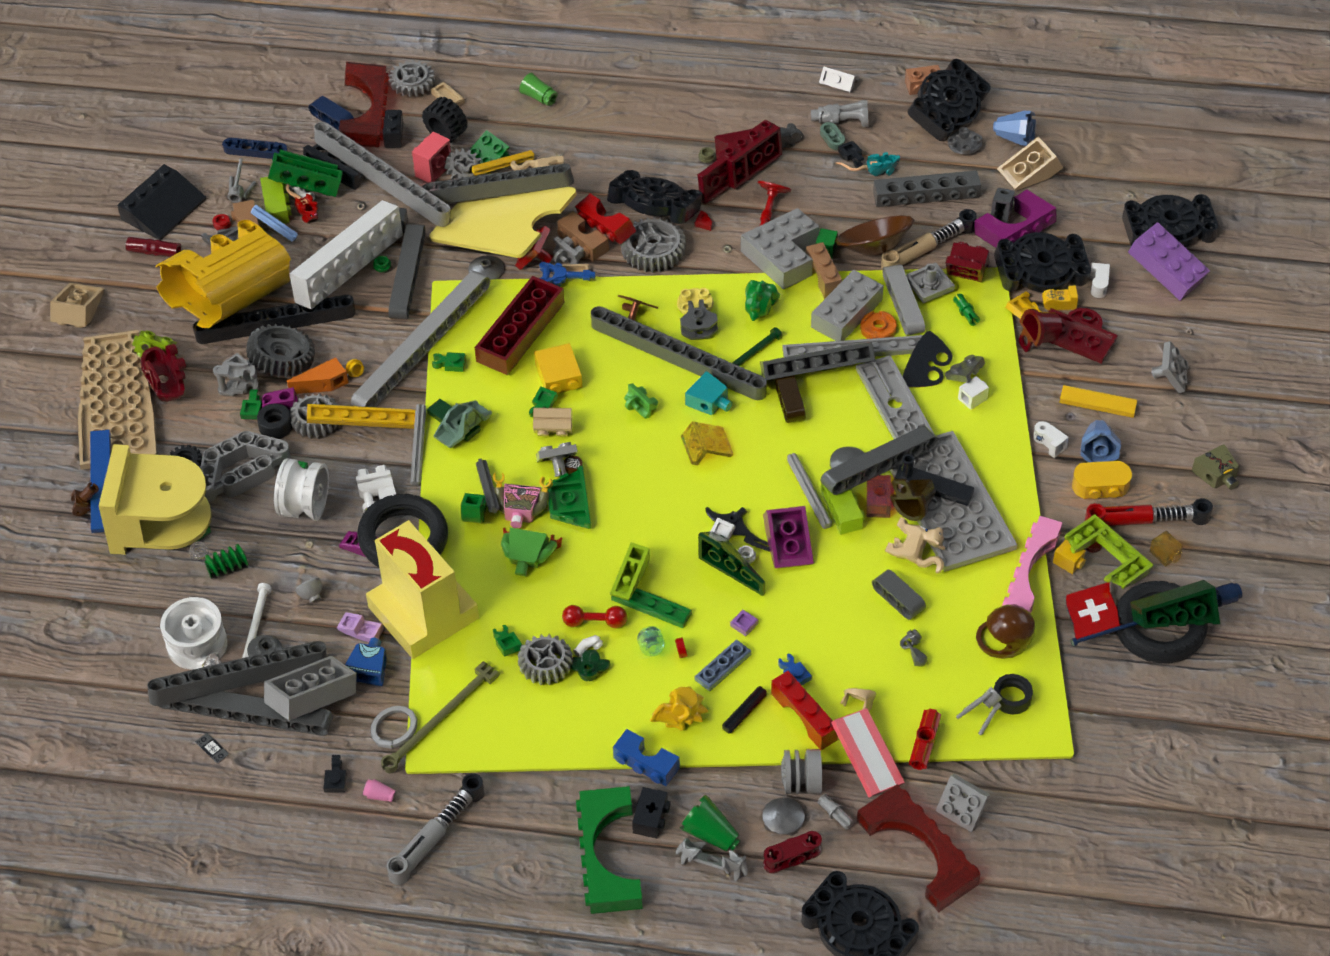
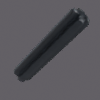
(744, 709)

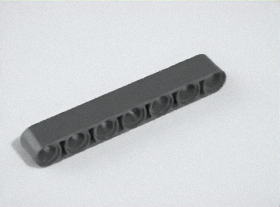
(407, 271)
(878, 460)

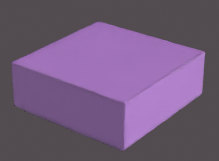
(744, 623)

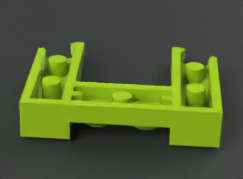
(1134, 564)

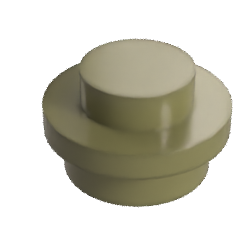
(706, 155)

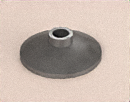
(487, 266)

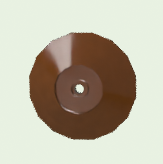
(876, 235)

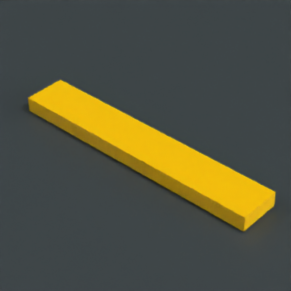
(360, 416)

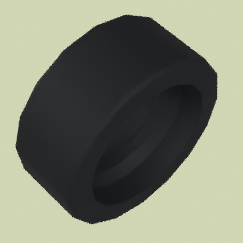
(1019, 682)

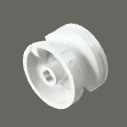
(301, 489)
(193, 631)

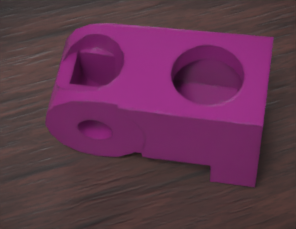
(285, 397)

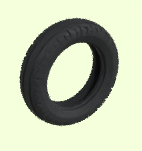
(401, 505)
(1148, 648)

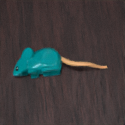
(878, 164)

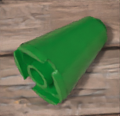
(710, 825)

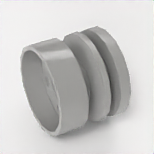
(802, 771)

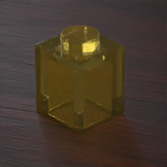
(1166, 548)

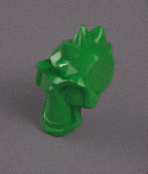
(760, 298)

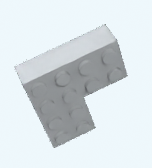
(780, 245)

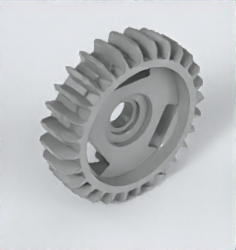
(657, 255)

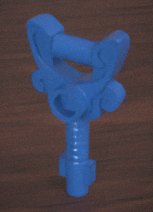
(560, 273)

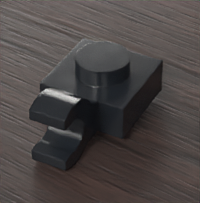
(852, 152)
(335, 778)

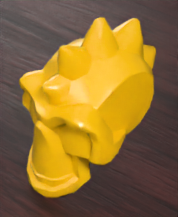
(682, 708)

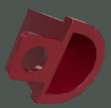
(1039, 328)

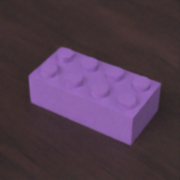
(1168, 261)

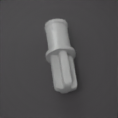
(835, 811)

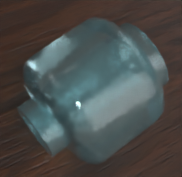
(651, 641)

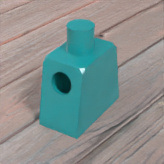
(708, 395)

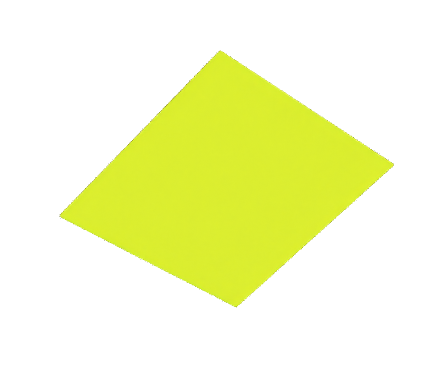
(654, 497)

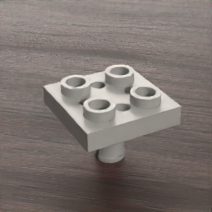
(930, 278)
(1172, 367)
(556, 456)
(966, 797)

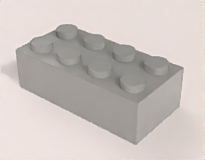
(846, 306)
(309, 688)

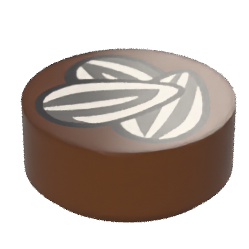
(571, 464)

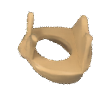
(864, 695)

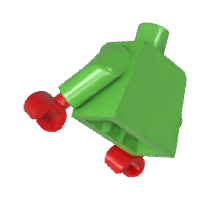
(527, 548)

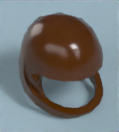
(1010, 626)

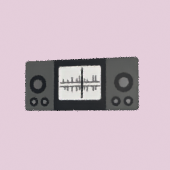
(212, 748)

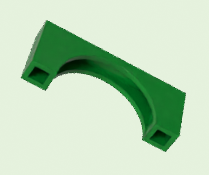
(605, 889)

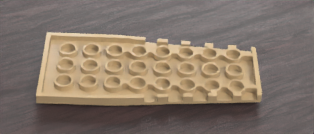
(115, 396)

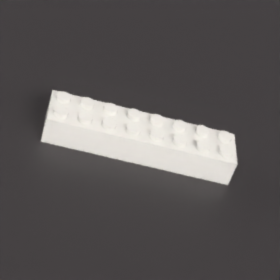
(346, 254)

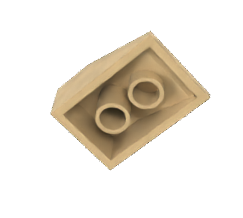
(1030, 165)
(75, 305)

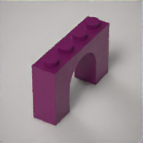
(1038, 216)

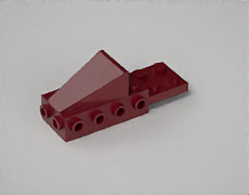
(740, 158)

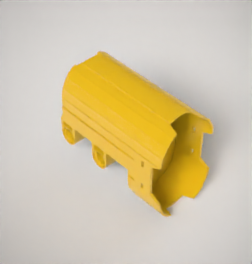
(228, 277)

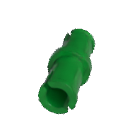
(966, 309)

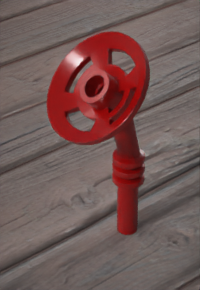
(773, 190)

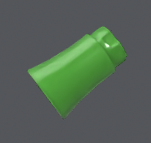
(538, 90)

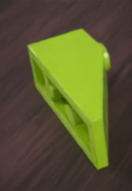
(631, 571)

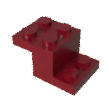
(967, 261)

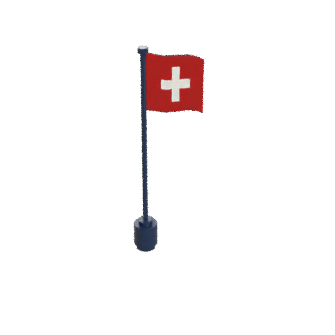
(1096, 614)

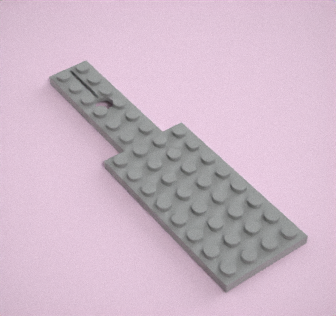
(968, 531)

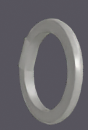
(391, 744)

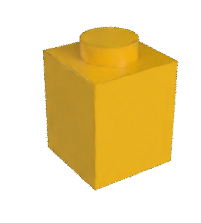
(1067, 560)

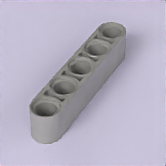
(903, 299)

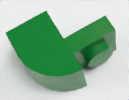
(473, 508)

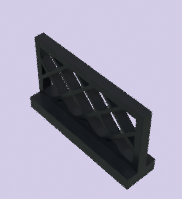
(350, 176)

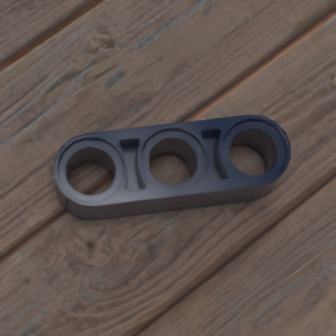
(329, 112)

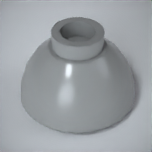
(310, 589)

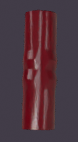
(152, 247)

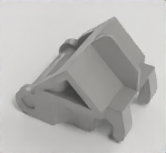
(240, 372)

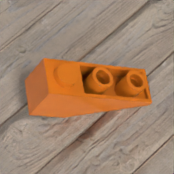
(321, 378)

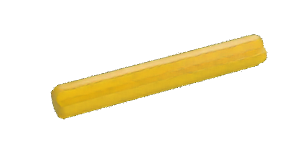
(502, 162)

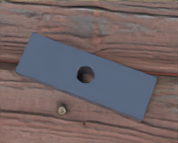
(723, 665)

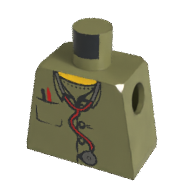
(1217, 468)

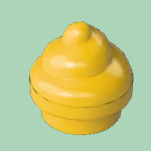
(354, 368)

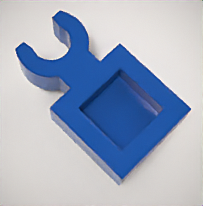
(797, 670)

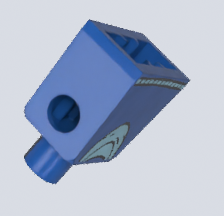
(368, 662)

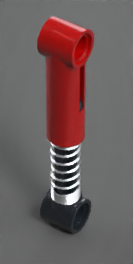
(1198, 512)

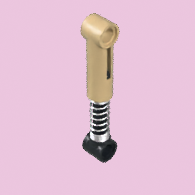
(964, 223)

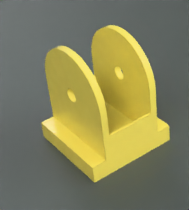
(152, 501)

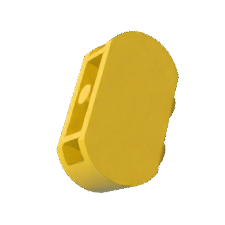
(1101, 479)

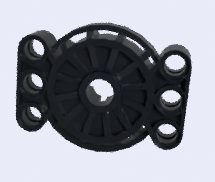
(961, 87)
(654, 196)
(1179, 216)
(1058, 263)
(855, 904)

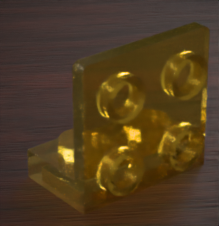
(704, 439)

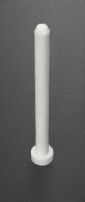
(264, 590)

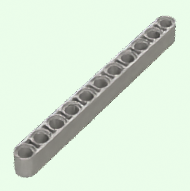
(382, 174)
(421, 340)

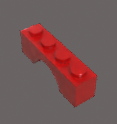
(616, 227)
(815, 719)

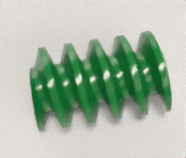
(225, 560)

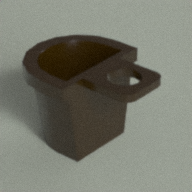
(913, 498)

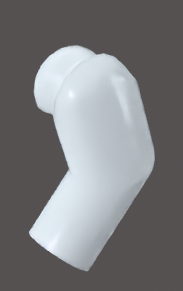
(302, 193)

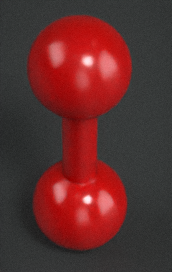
(574, 616)

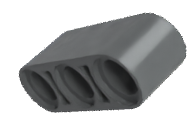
(898, 594)

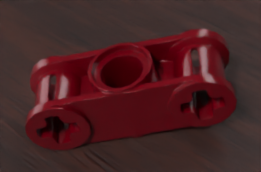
(792, 852)

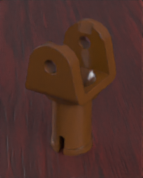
(83, 499)

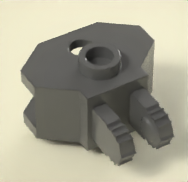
(698, 320)

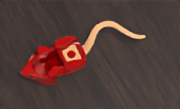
(305, 206)

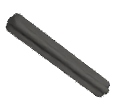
(487, 486)

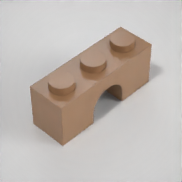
(594, 243)
(824, 267)

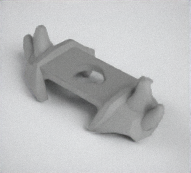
(693, 852)

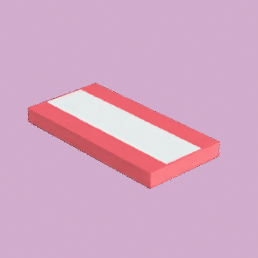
(867, 752)

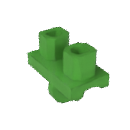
(637, 400)

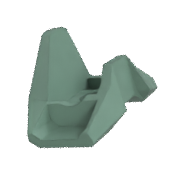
(470, 415)

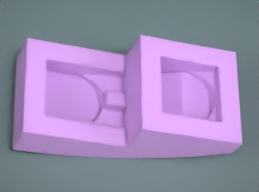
(359, 628)

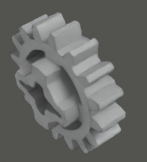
(462, 165)

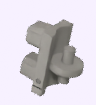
(565, 253)

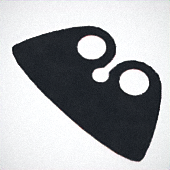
(917, 366)

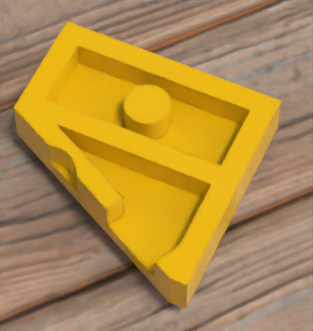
(1021, 304)

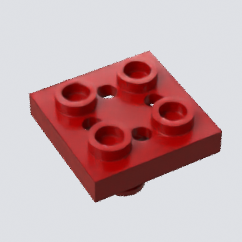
(536, 250)

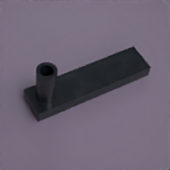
(944, 487)

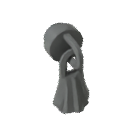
(918, 657)

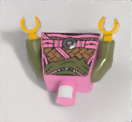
(521, 502)

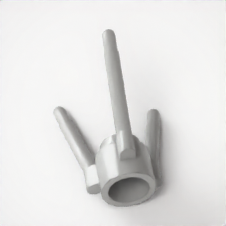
(236, 192)
(989, 698)

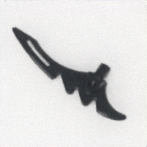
(736, 519)

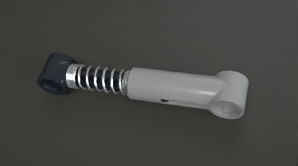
(433, 830)

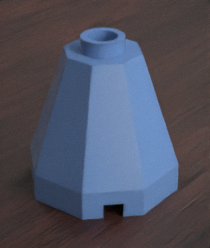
(1016, 127)
(1100, 443)

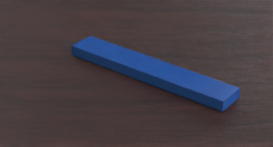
(99, 460)

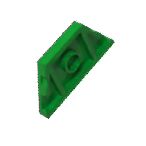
(569, 499)

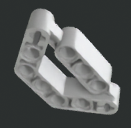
(267, 454)

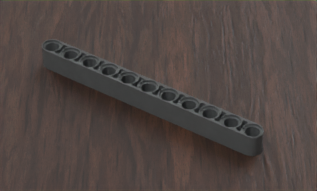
(678, 352)

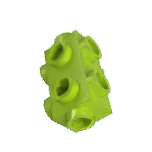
(152, 340)

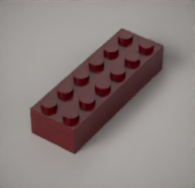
(519, 325)

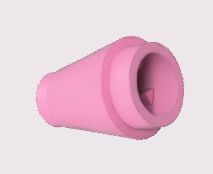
(378, 791)

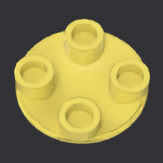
(694, 295)

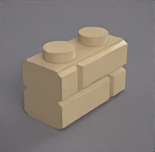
(552, 421)

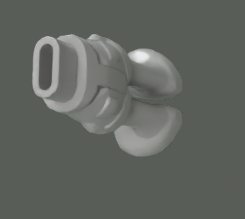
(837, 113)

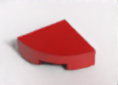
(703, 221)

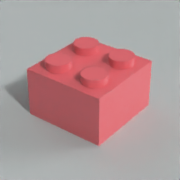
(430, 157)

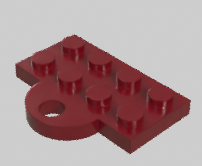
(1084, 335)

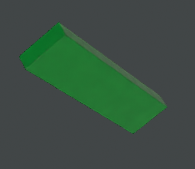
(657, 607)

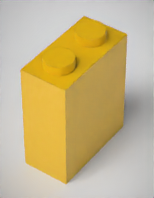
(558, 368)

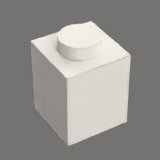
(973, 393)

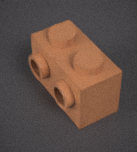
(915, 77)

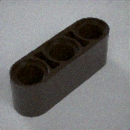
(790, 399)

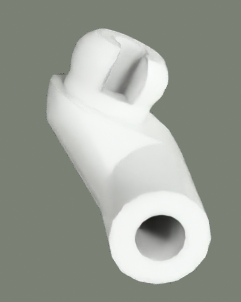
(586, 643)

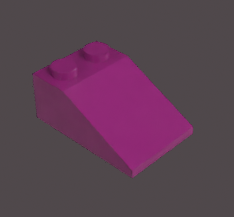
(788, 536)

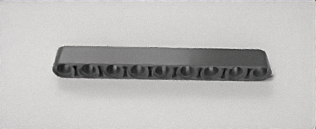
(502, 183)
(233, 673)
(253, 711)

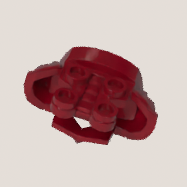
(157, 363)

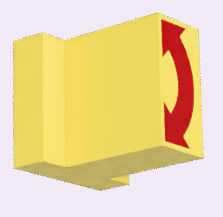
(418, 592)

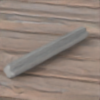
(418, 444)
(809, 491)

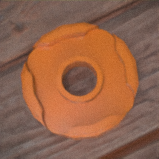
(882, 318)

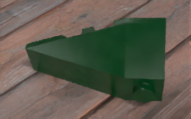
(722, 555)

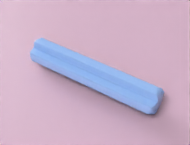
(274, 223)

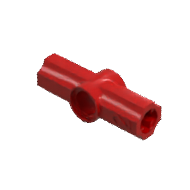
(927, 730)

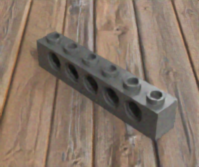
(926, 188)
(817, 360)

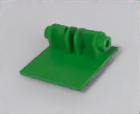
(489, 148)

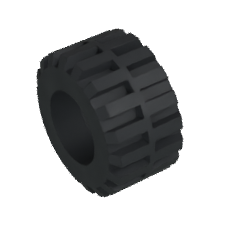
(445, 118)

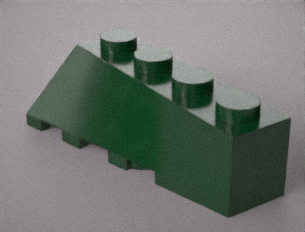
(1179, 606)

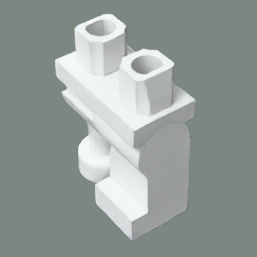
(374, 484)

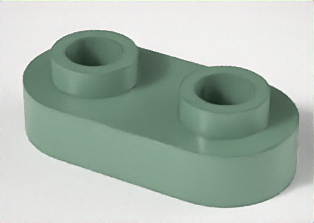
(832, 135)

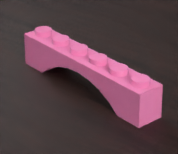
(1044, 539)

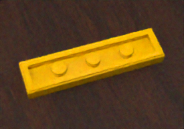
(1098, 401)

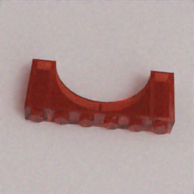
(371, 81)
(898, 812)

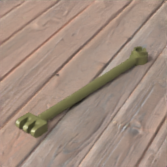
(483, 672)

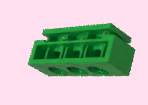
(301, 166)

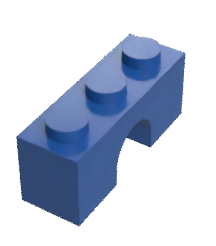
(658, 768)

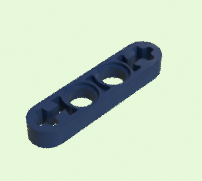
(235, 146)

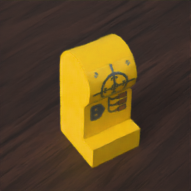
(1060, 299)

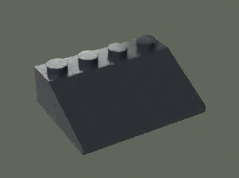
(160, 202)

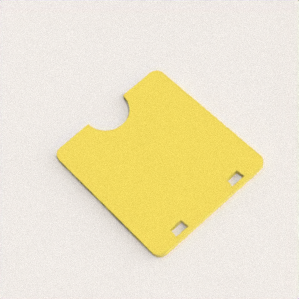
(502, 222)

